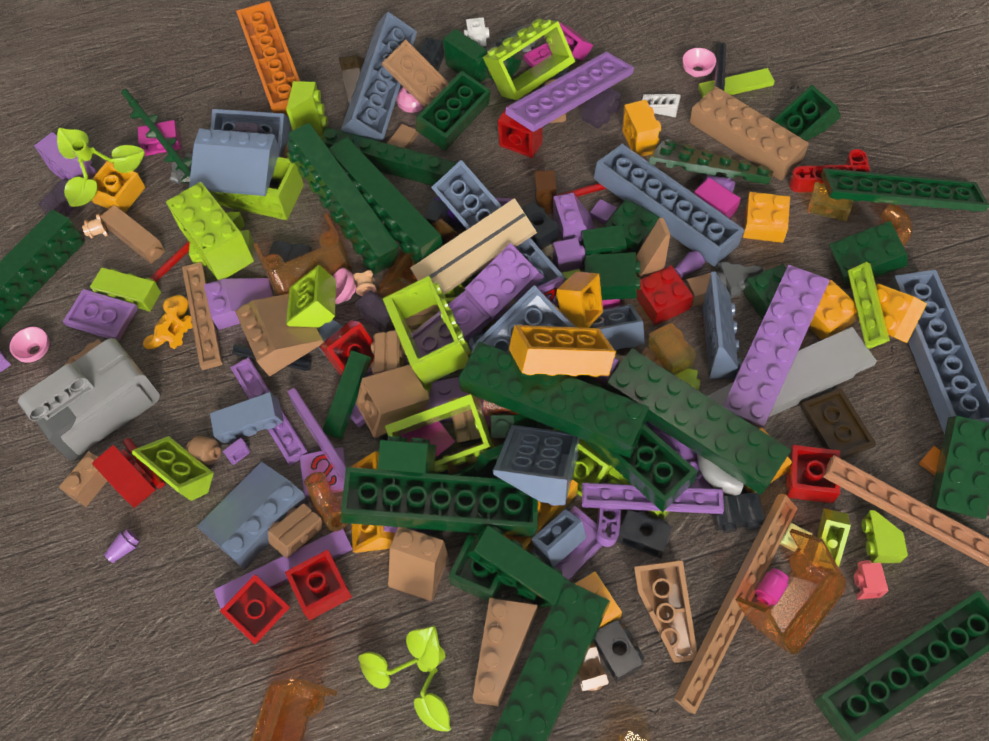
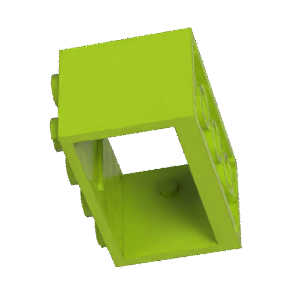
(535, 76)
(276, 202)
(210, 231)
(412, 301)
(442, 412)

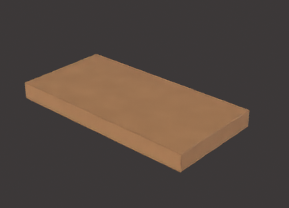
(415, 73)

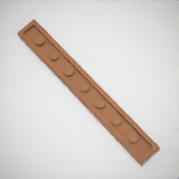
(908, 509)

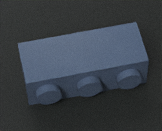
(246, 418)

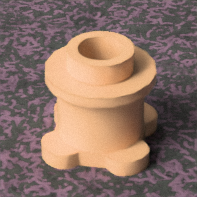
(94, 227)
(364, 282)

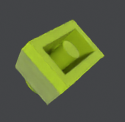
(834, 531)

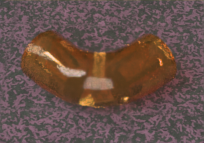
(900, 221)
(324, 500)

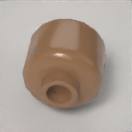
(204, 449)

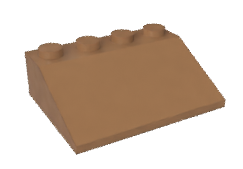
(271, 338)

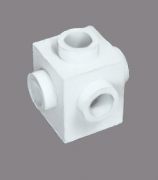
(477, 31)

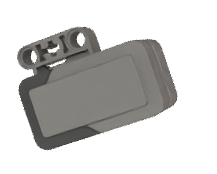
(89, 399)

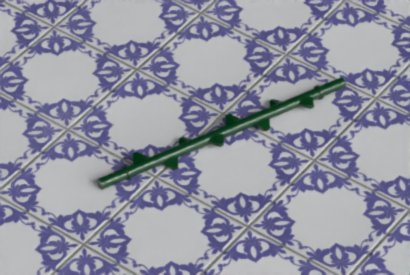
(154, 132)

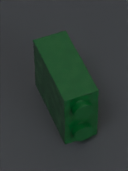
(465, 55)
(616, 274)

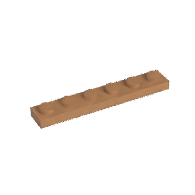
(203, 324)

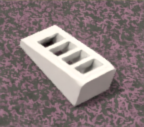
(667, 103)

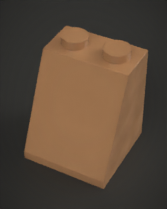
(390, 398)
(416, 563)

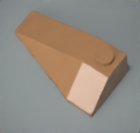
(654, 250)
(667, 601)

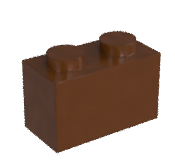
(545, 189)

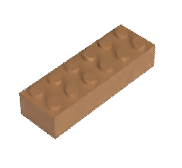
(748, 132)

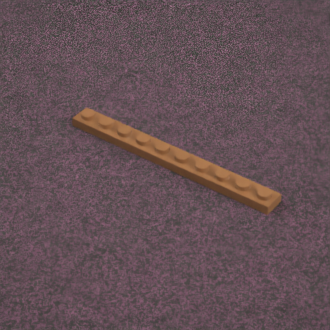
(730, 614)

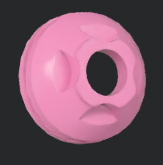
(699, 58)
(407, 102)
(344, 285)
(25, 340)

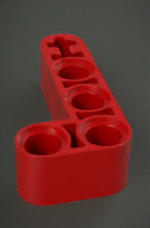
(804, 177)

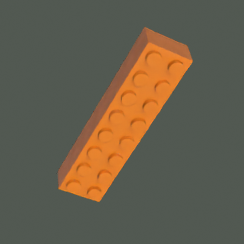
(269, 54)

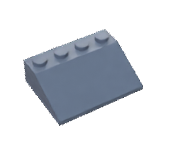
(272, 123)
(234, 161)
(530, 310)
(720, 331)
(539, 462)
(245, 515)

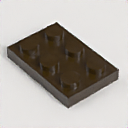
(838, 424)

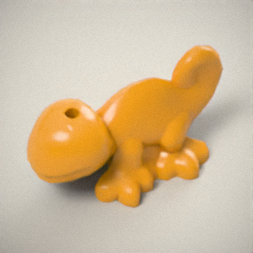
(169, 326)

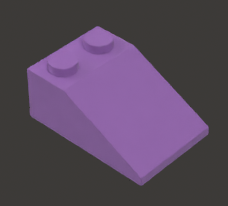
(230, 294)

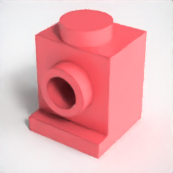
(870, 580)

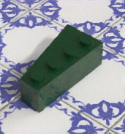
(517, 567)

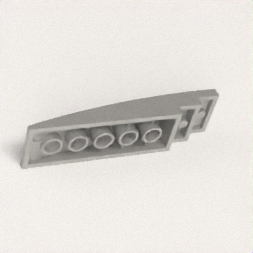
(817, 370)

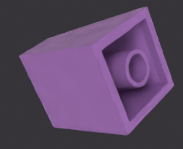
(571, 217)

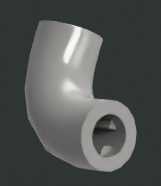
(718, 478)

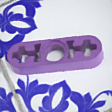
(603, 523)

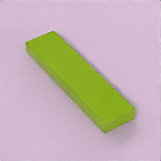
(741, 82)
(868, 305)

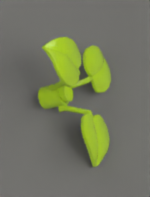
(76, 144)
(428, 654)

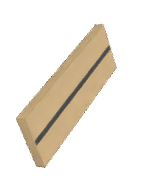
(476, 247)

